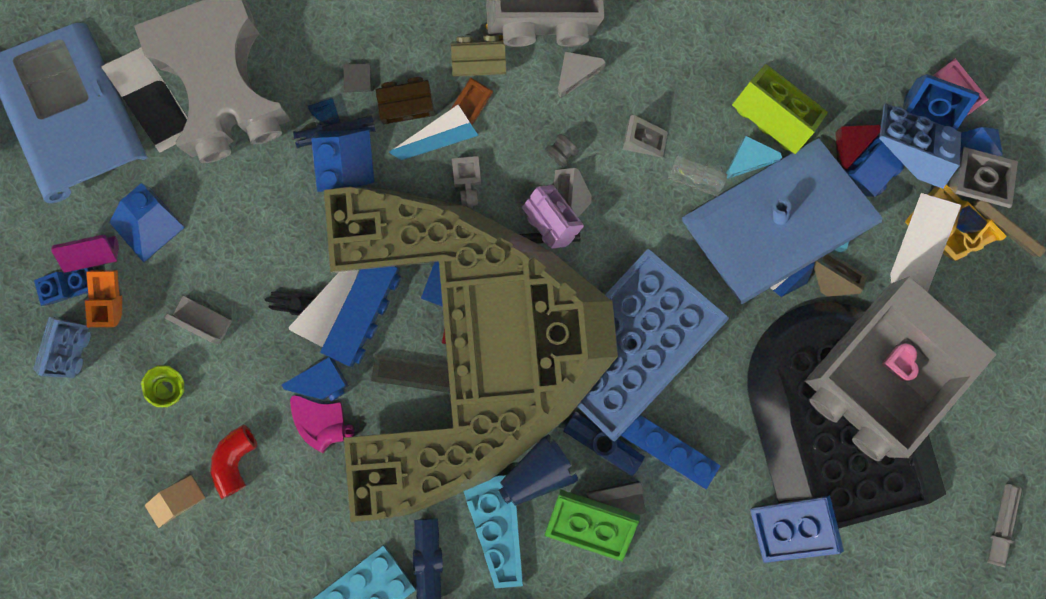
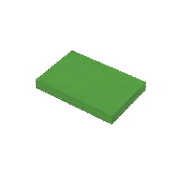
(592, 525)

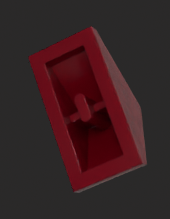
(853, 141)

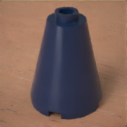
(537, 474)

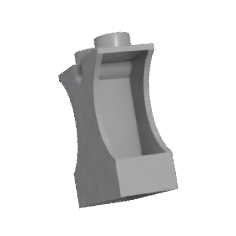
(210, 52)

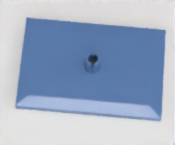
(781, 220)
(667, 326)

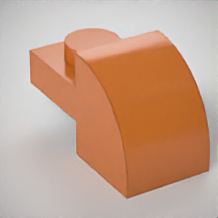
(104, 301)

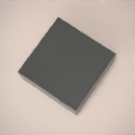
(357, 78)

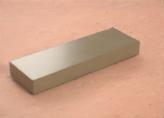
(1009, 228)

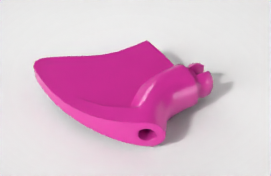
(319, 423)

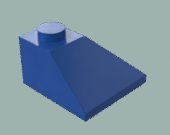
(145, 221)

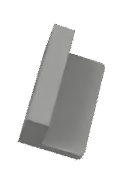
(200, 320)

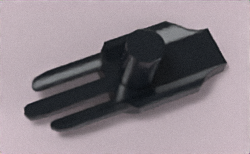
(298, 302)

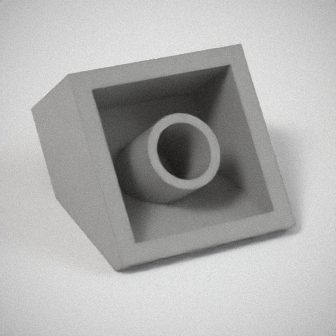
(985, 177)

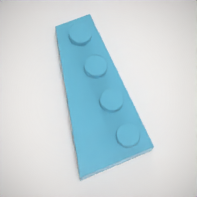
(497, 531)

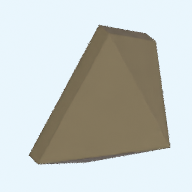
(838, 277)

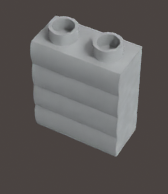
(891, 412)

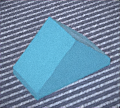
(751, 156)

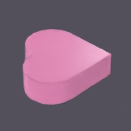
(902, 362)

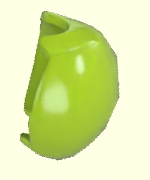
(156, 392)

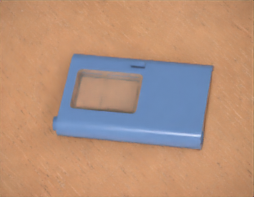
(56, 111)

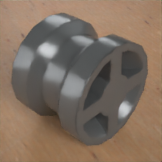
(561, 150)

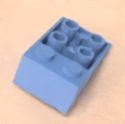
(921, 145)
(61, 348)

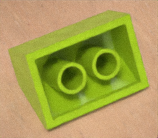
(780, 109)

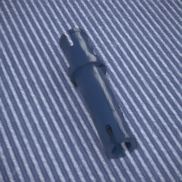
(346, 125)

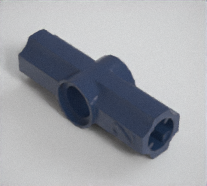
(618, 454)
(427, 559)

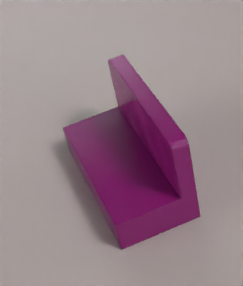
(86, 252)

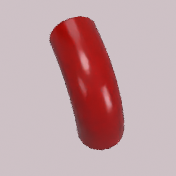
(226, 460)

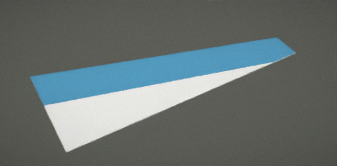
(444, 131)

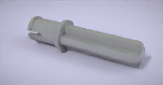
(1005, 525)

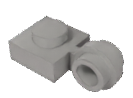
(467, 173)

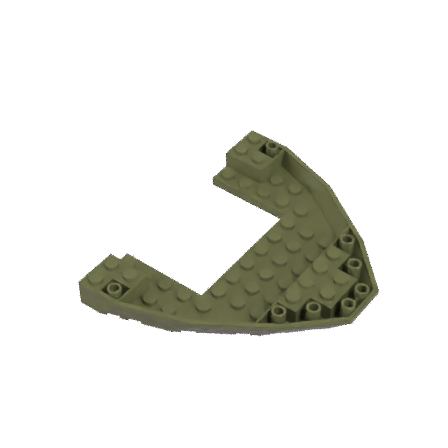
(518, 335)

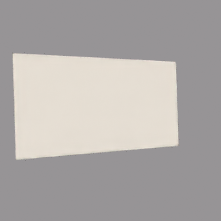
(925, 240)

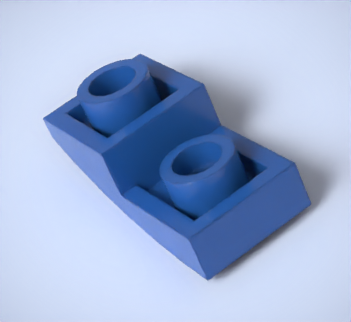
(62, 286)

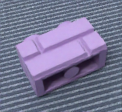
(552, 216)

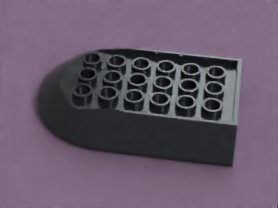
(808, 451)

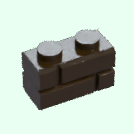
(404, 101)

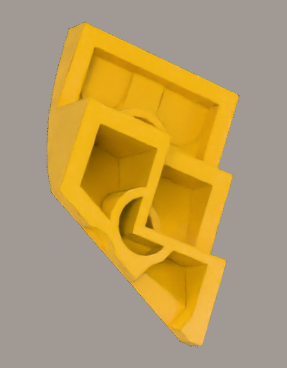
(961, 243)

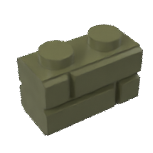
(478, 56)

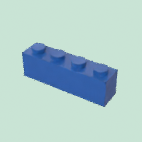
(359, 314)
(671, 451)

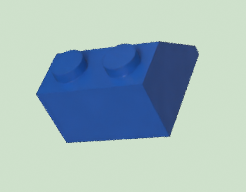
(939, 100)
(342, 159)

